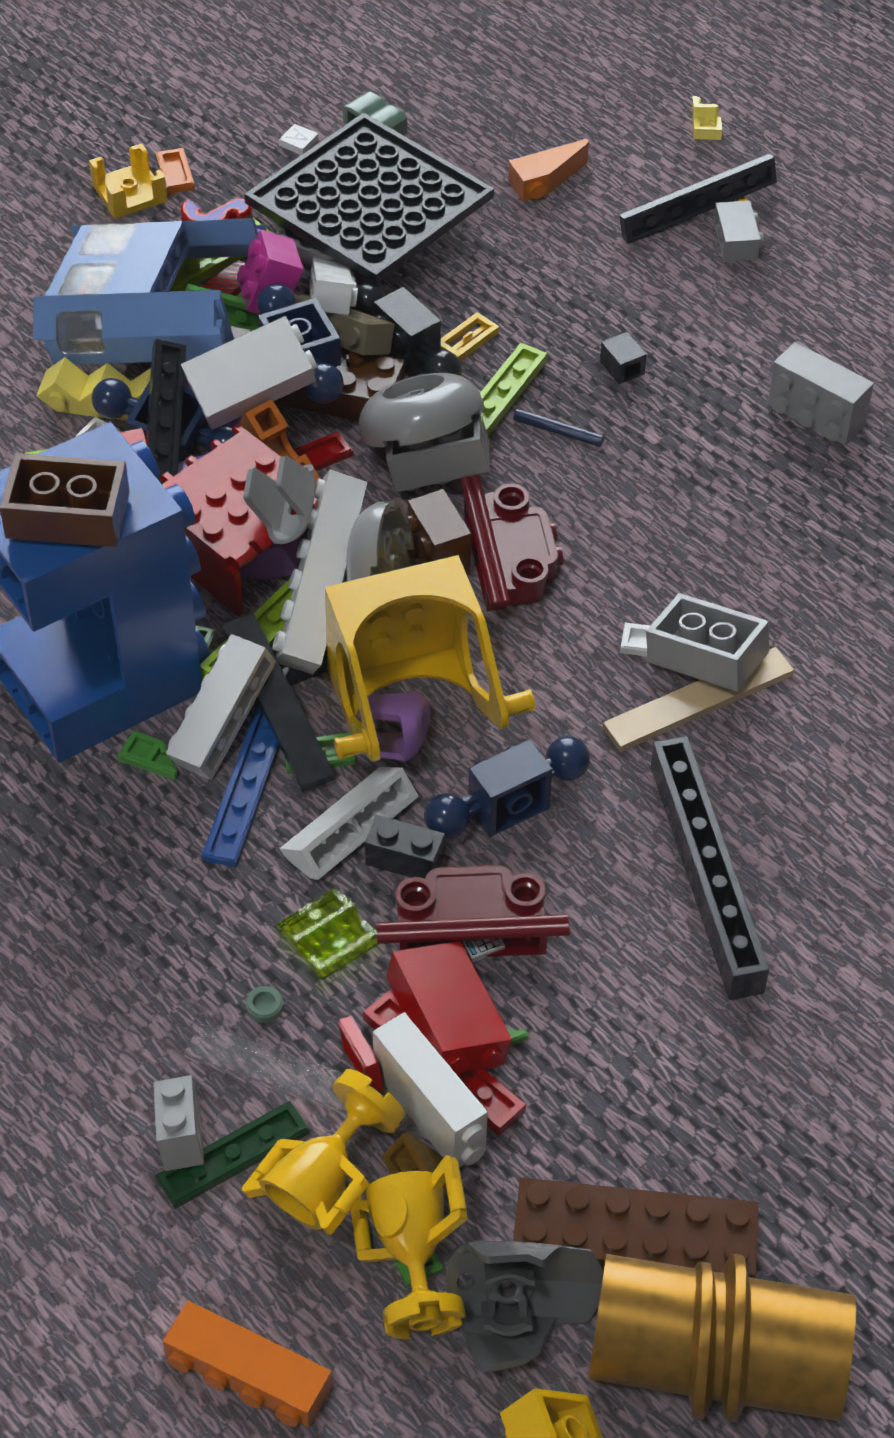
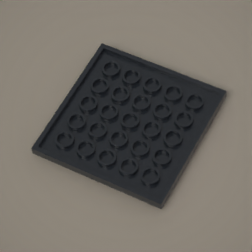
(369, 197)

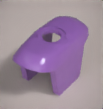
(413, 714)

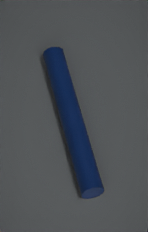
(558, 427)

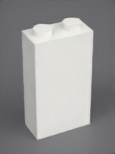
(250, 371)
(430, 1091)

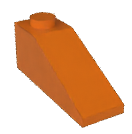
(546, 170)

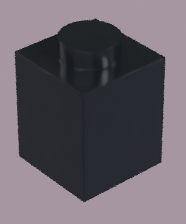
(623, 358)

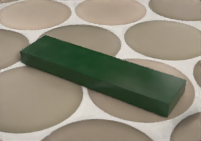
(233, 1154)

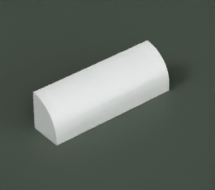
(348, 821)

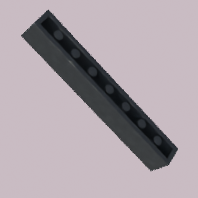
(709, 869)

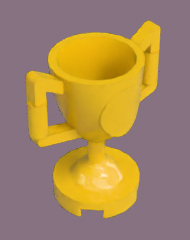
(311, 1174)
(410, 1224)

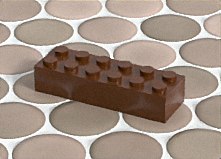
(637, 1223)

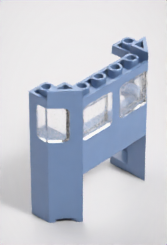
(116, 288)

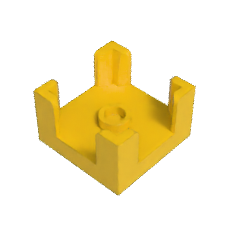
(129, 187)

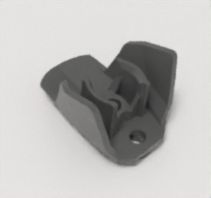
(513, 1319)

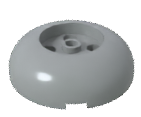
(419, 409)
(379, 541)

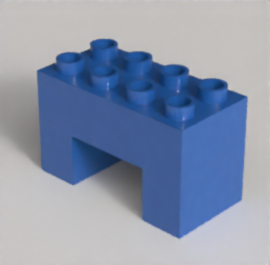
(104, 627)

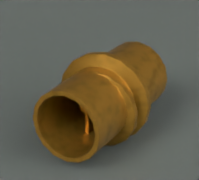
(724, 1337)

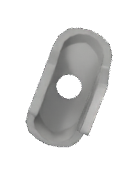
(275, 499)

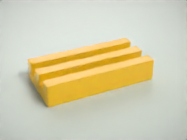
(471, 340)

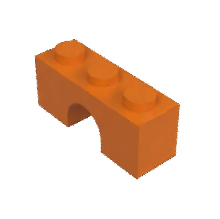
(270, 427)

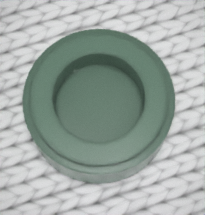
(264, 1004)

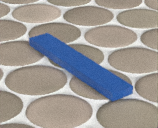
(242, 794)

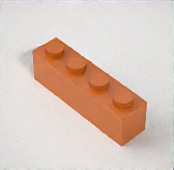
(247, 1364)

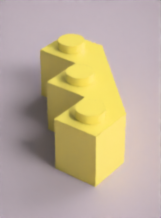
(70, 389)

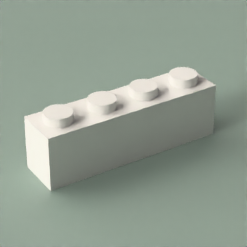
(333, 286)
(220, 706)

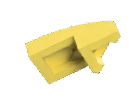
(706, 122)

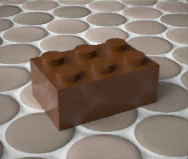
(65, 500)

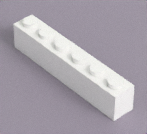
(321, 565)

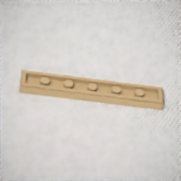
(690, 703)

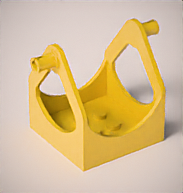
(405, 629)

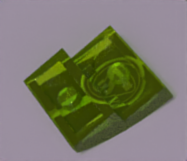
(321, 921)

